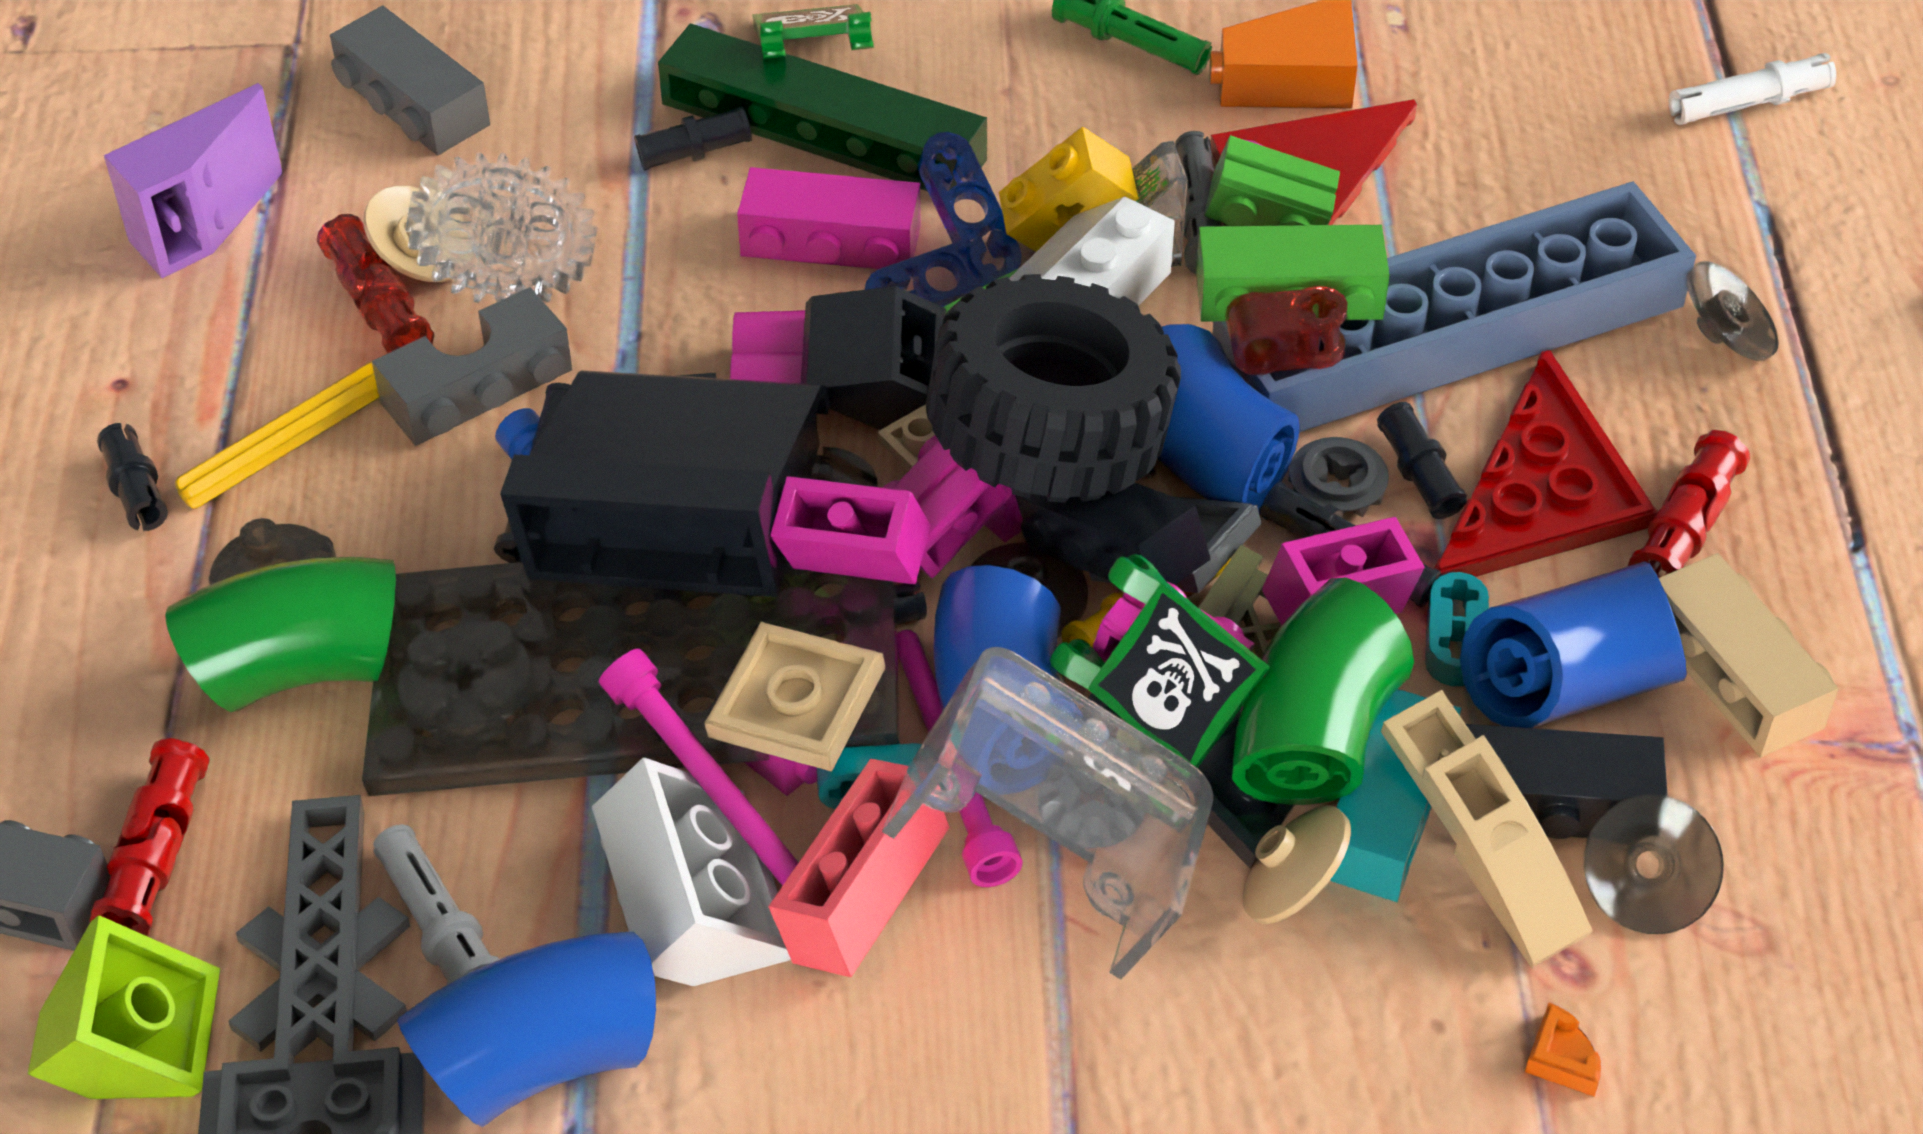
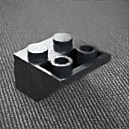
(871, 351)

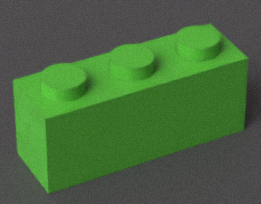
(1292, 258)

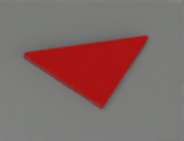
(1343, 141)
(1546, 484)

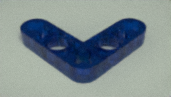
(962, 256)

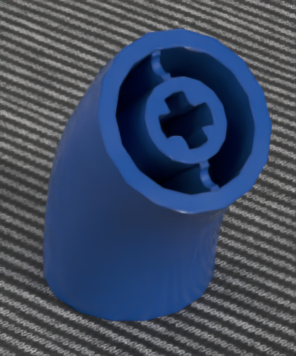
(1221, 430)
(991, 609)
(1572, 648)
(536, 1021)

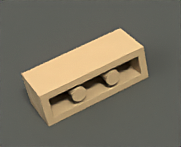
(1747, 657)

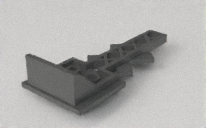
(357, 1089)

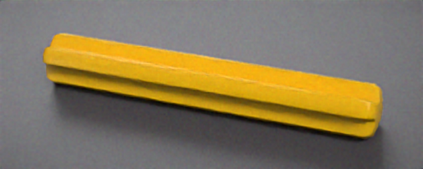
(278, 437)

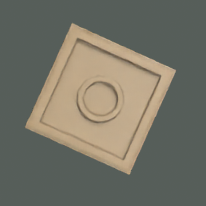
(795, 696)

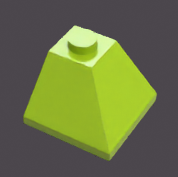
(126, 1018)

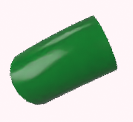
(286, 627)
(1316, 705)

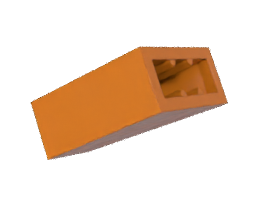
(1289, 59)

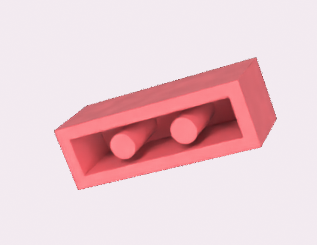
(854, 874)

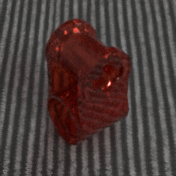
(1282, 330)

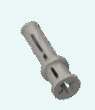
(449, 935)

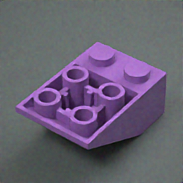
(195, 179)

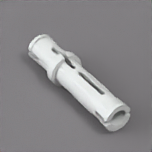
(1772, 84)

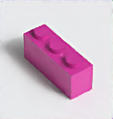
(828, 218)

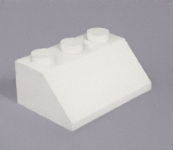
(1111, 246)
(686, 878)

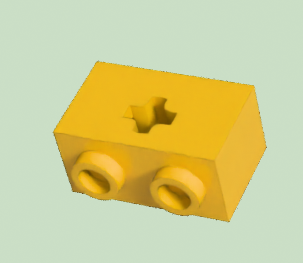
(1062, 184)

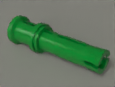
(1155, 37)

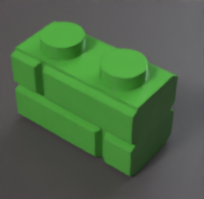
(1269, 188)

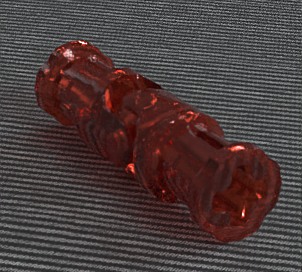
(372, 283)

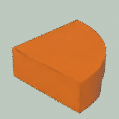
(1564, 1053)

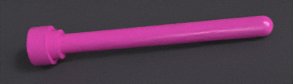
(635, 684)
(988, 850)

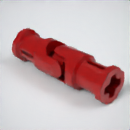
(1693, 503)
(152, 834)

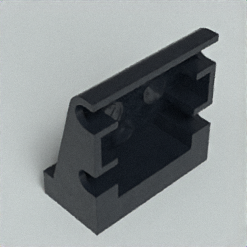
(663, 482)

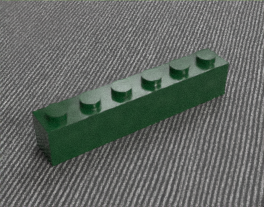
(812, 105)

